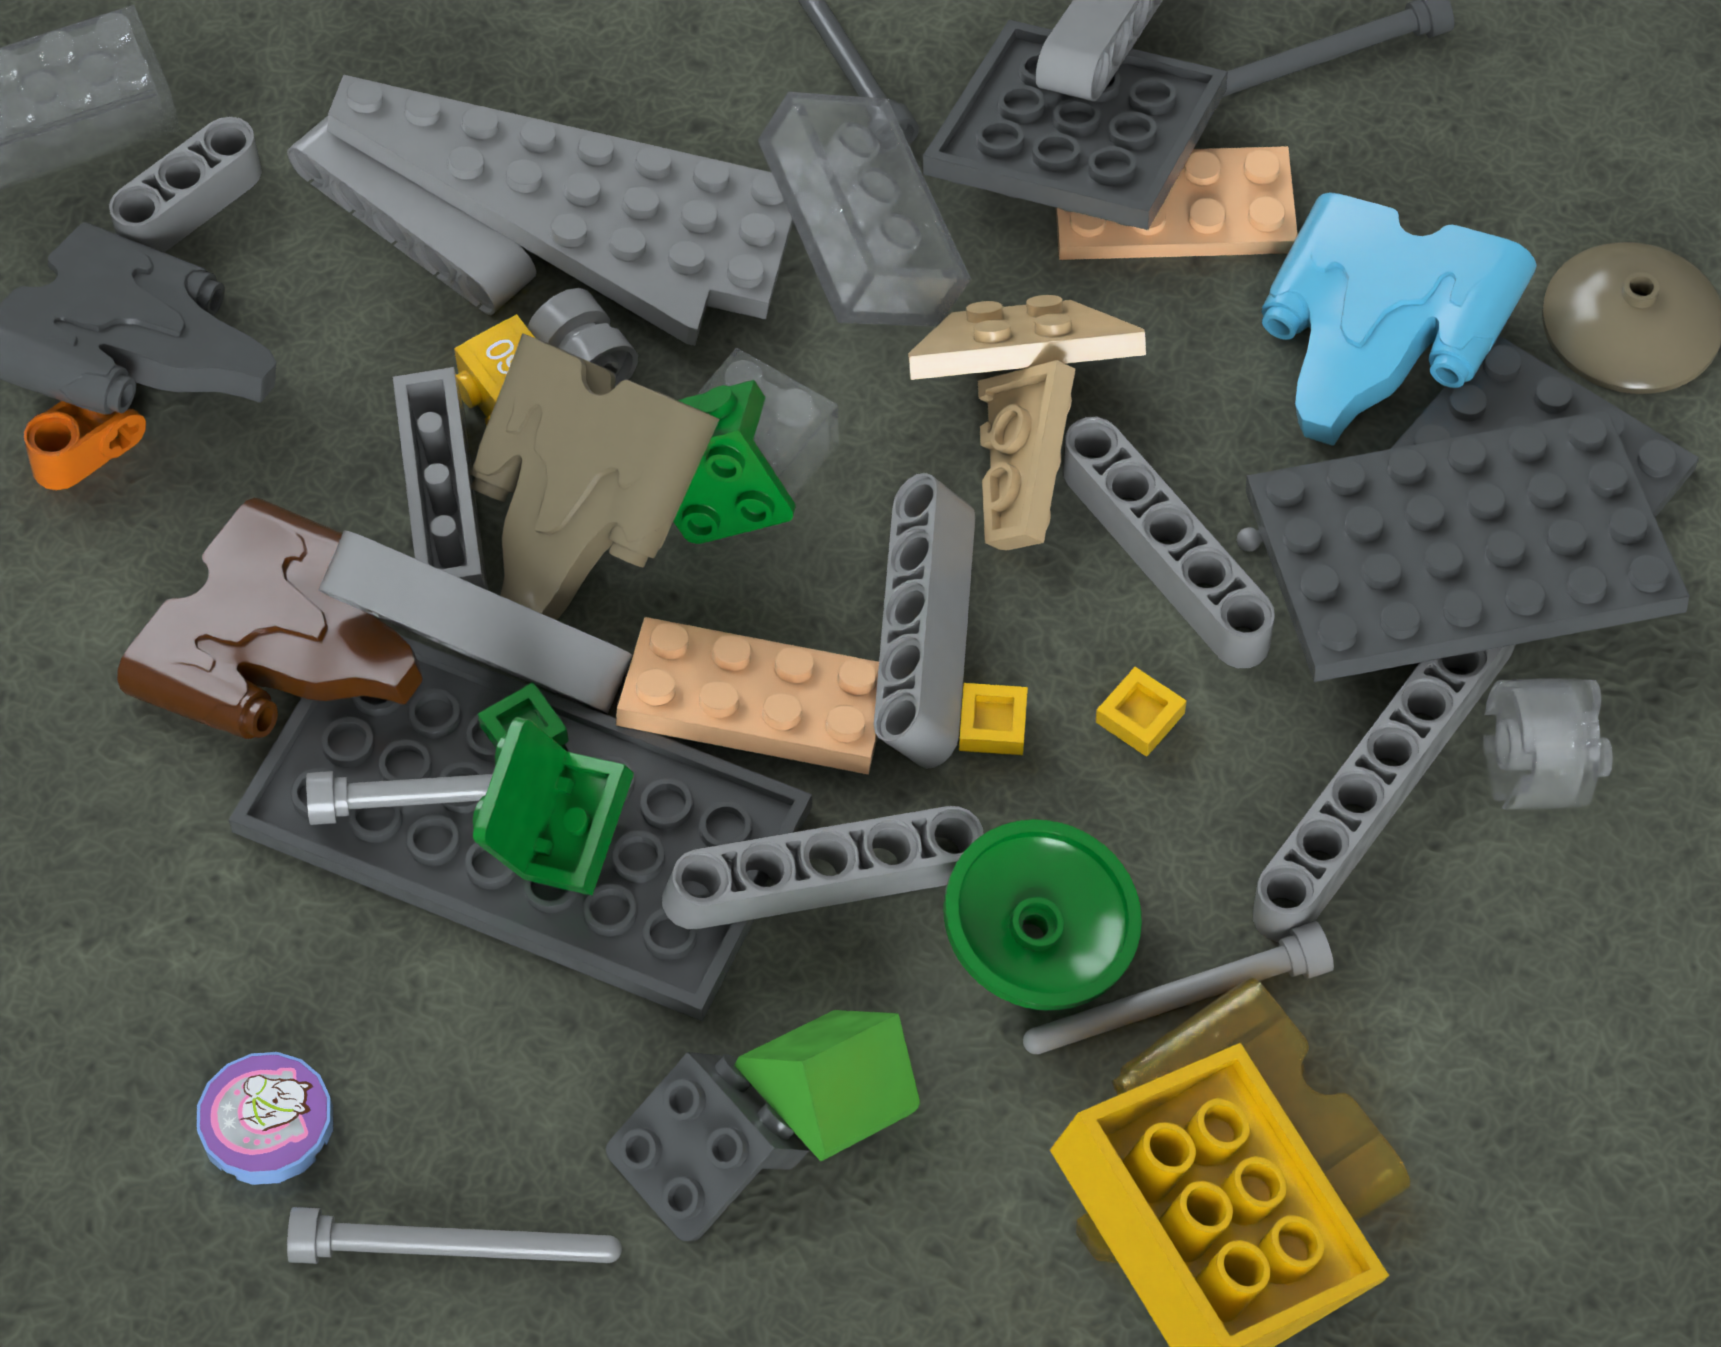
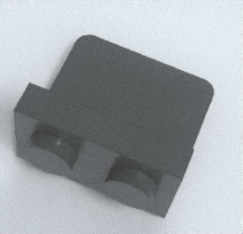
(701, 1143)

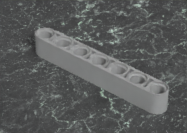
(1372, 786)

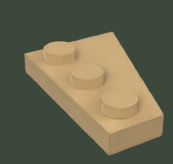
(1025, 445)

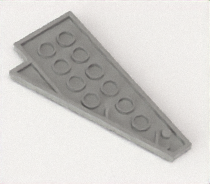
(615, 213)

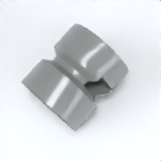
(583, 328)

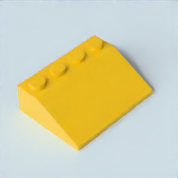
(1216, 1206)

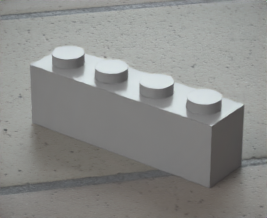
(438, 474)

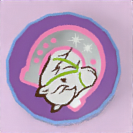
(264, 1117)

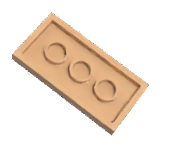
(1218, 206)
(751, 695)

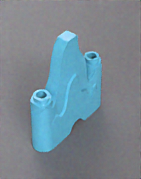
(1382, 300)

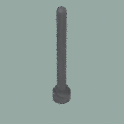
(1419, 17)
(853, 64)

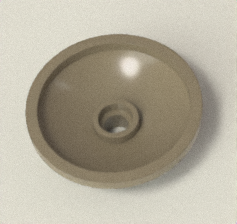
(1628, 338)

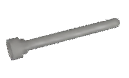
(334, 796)
(1302, 952)
(318, 1235)

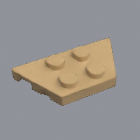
(1021, 337)

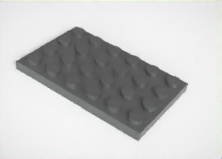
(1464, 545)

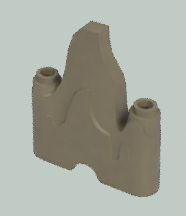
(584, 468)

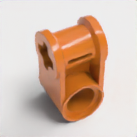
(74, 442)

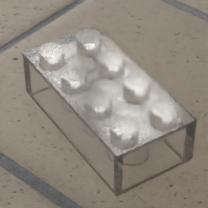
(80, 96)
(863, 210)

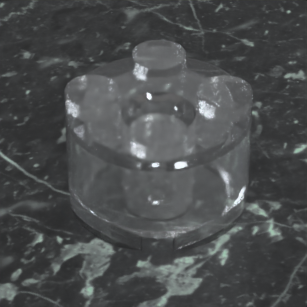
(1545, 743)

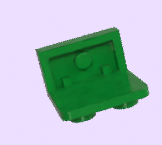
(734, 481)
(550, 809)

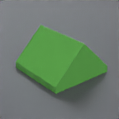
(836, 1078)

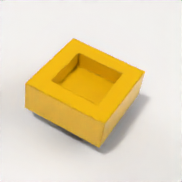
(1140, 711)
(993, 719)

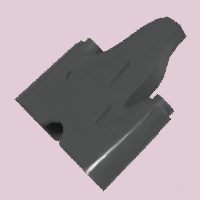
(125, 320)

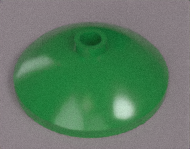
(1065, 887)

